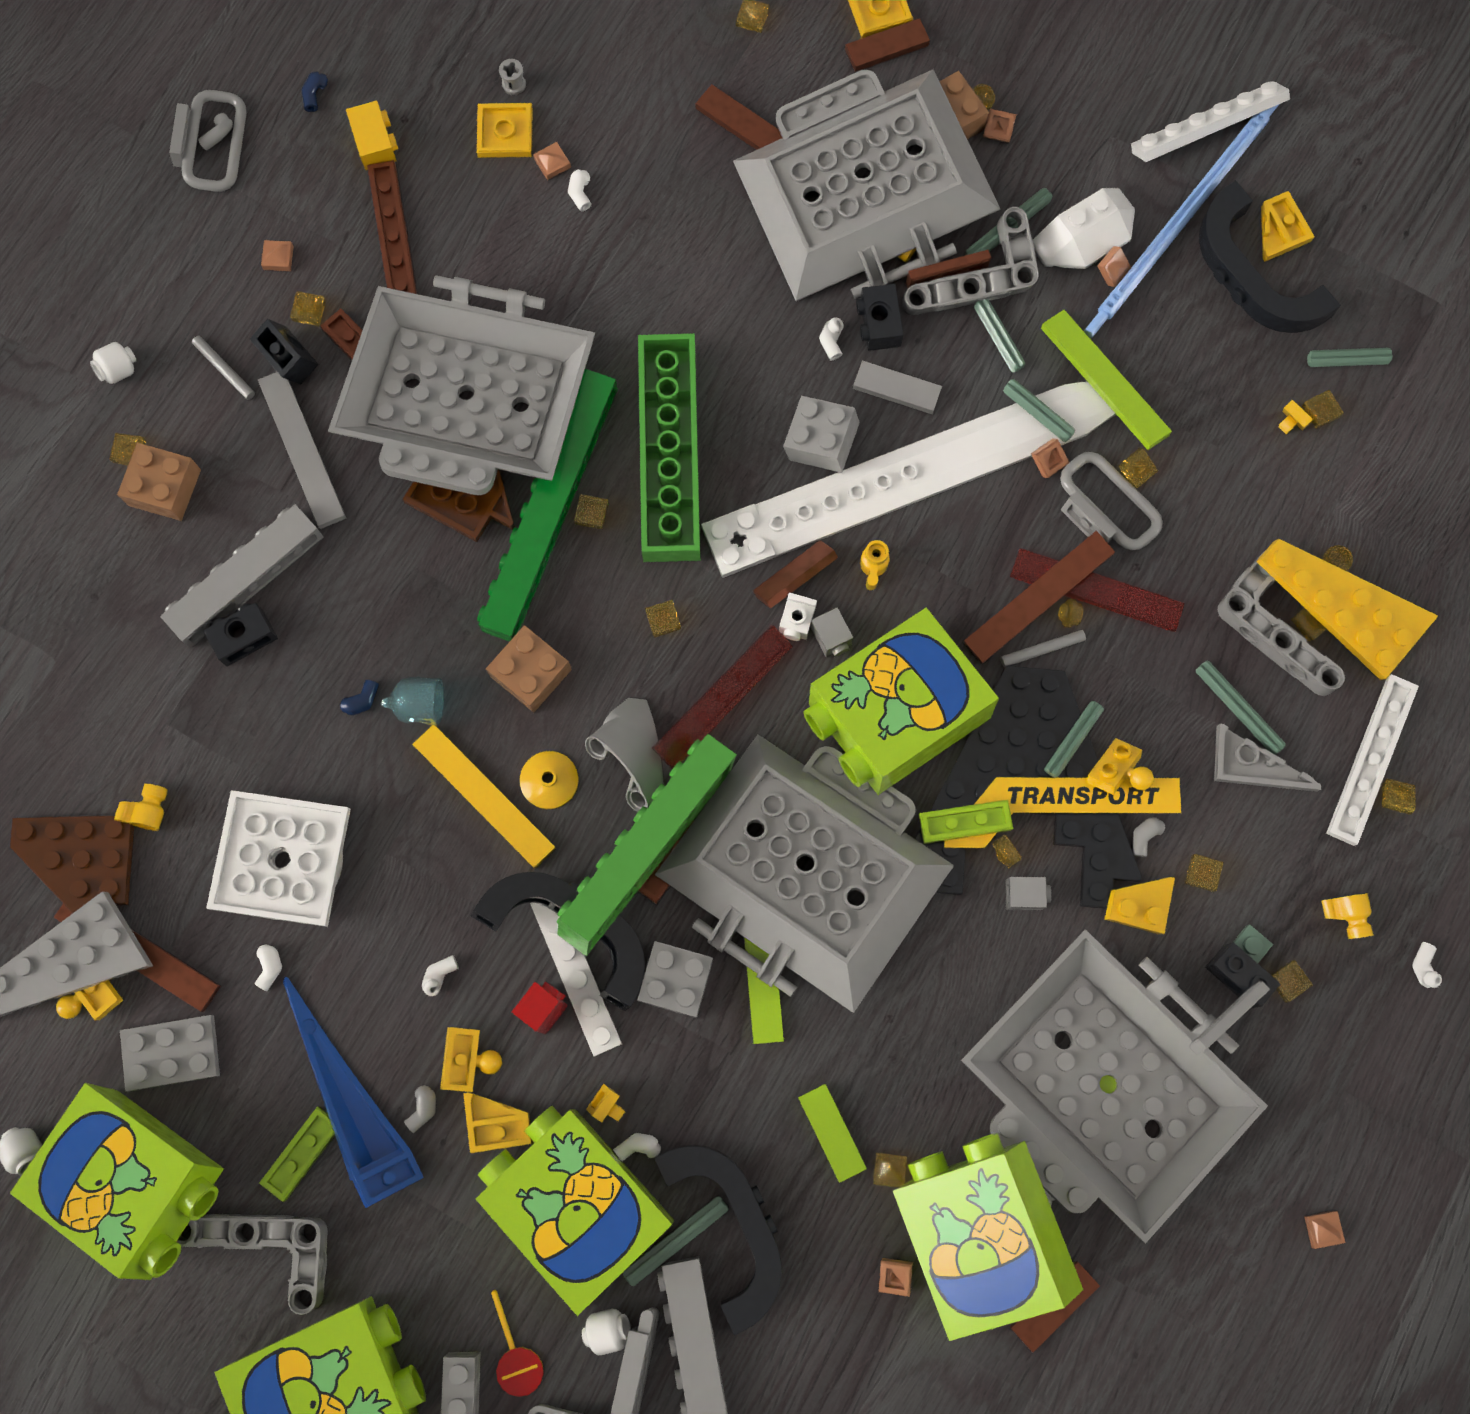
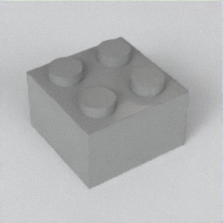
(821, 434)
(675, 979)

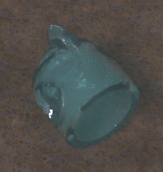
(417, 700)

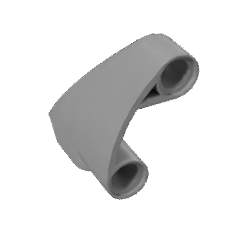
(630, 736)

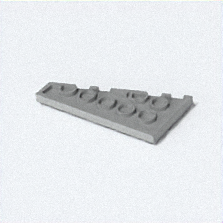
(72, 956)

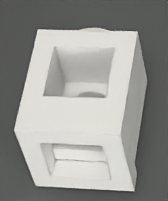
(797, 605)

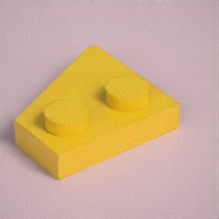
(1282, 226)
(1142, 905)
(494, 1124)

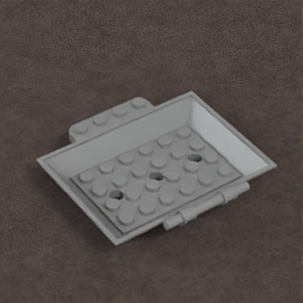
(869, 218)
(454, 349)
(796, 913)
(1097, 1141)

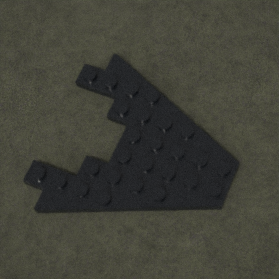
(1018, 741)

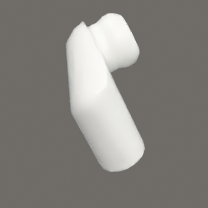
(829, 337)
(270, 964)

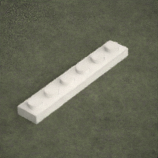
(1210, 121)
(1372, 760)
(579, 985)

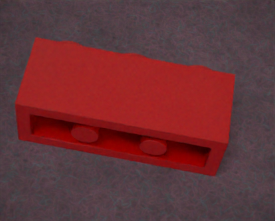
(541, 1007)

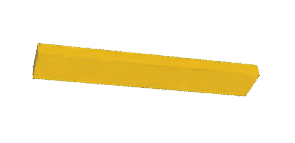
(484, 796)

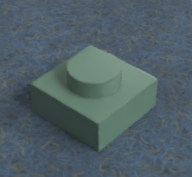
(1253, 943)

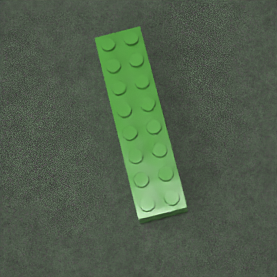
(668, 448)
(645, 845)

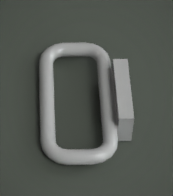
(186, 134)
(1091, 518)

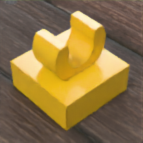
(1295, 416)
(605, 1104)

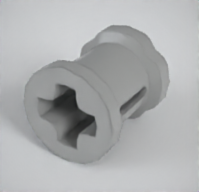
(509, 76)

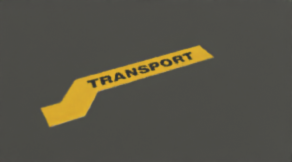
(1073, 796)

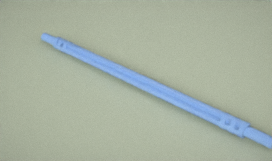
(1179, 220)

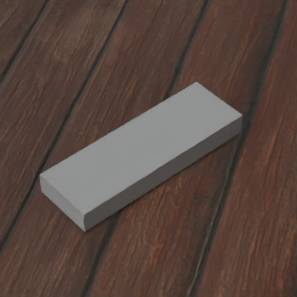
(897, 387)
(1228, 1017)

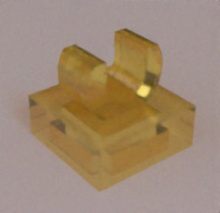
(307, 308)

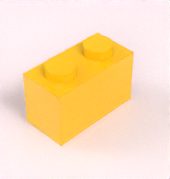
(371, 134)

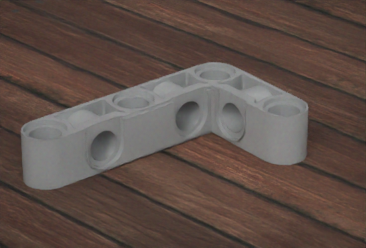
(989, 282)
(1263, 628)
(271, 1231)

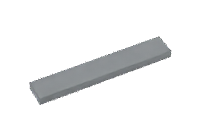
(302, 450)

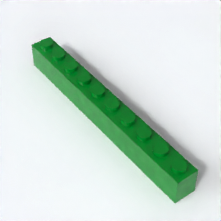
(546, 512)

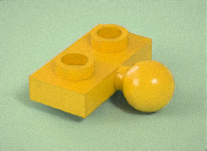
(1117, 765)
(97, 1000)
(462, 1059)

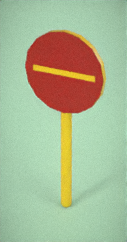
(519, 1368)

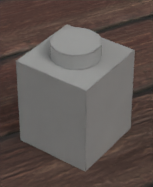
(832, 633)
(1027, 893)

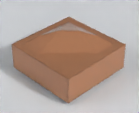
(999, 125)
(552, 161)
(277, 255)
(1114, 266)
(1050, 458)
(1324, 1229)
(896, 1277)

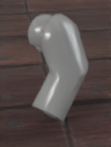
(424, 1108)

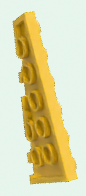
(1359, 614)

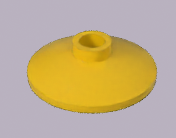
(551, 794)

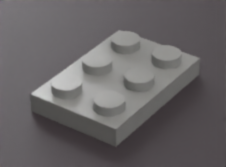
(169, 1053)

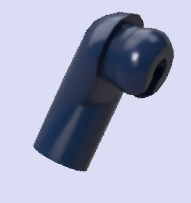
(309, 90)
(361, 702)

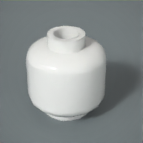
(113, 362)
(18, 1149)
(606, 1331)

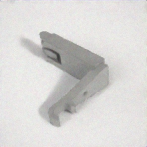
(632, 1371)

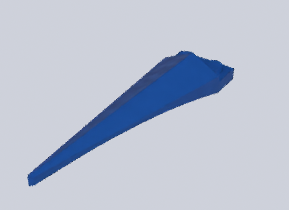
(369, 1144)

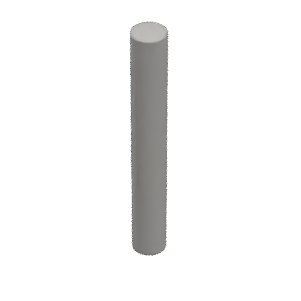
(223, 367)
(1043, 648)

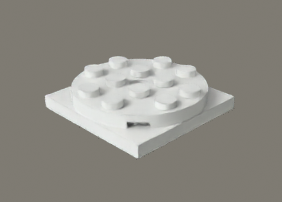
(253, 836)

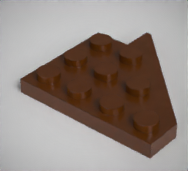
(460, 510)
(77, 856)

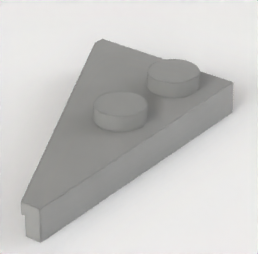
(1245, 763)

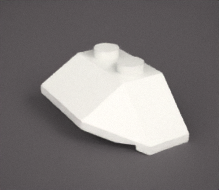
(1086, 231)

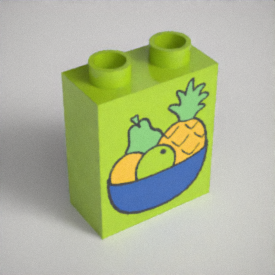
(899, 702)
(118, 1184)
(572, 1207)
(986, 1237)
(327, 1369)

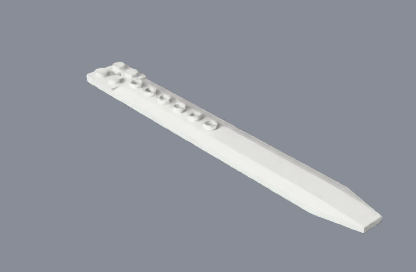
(897, 479)

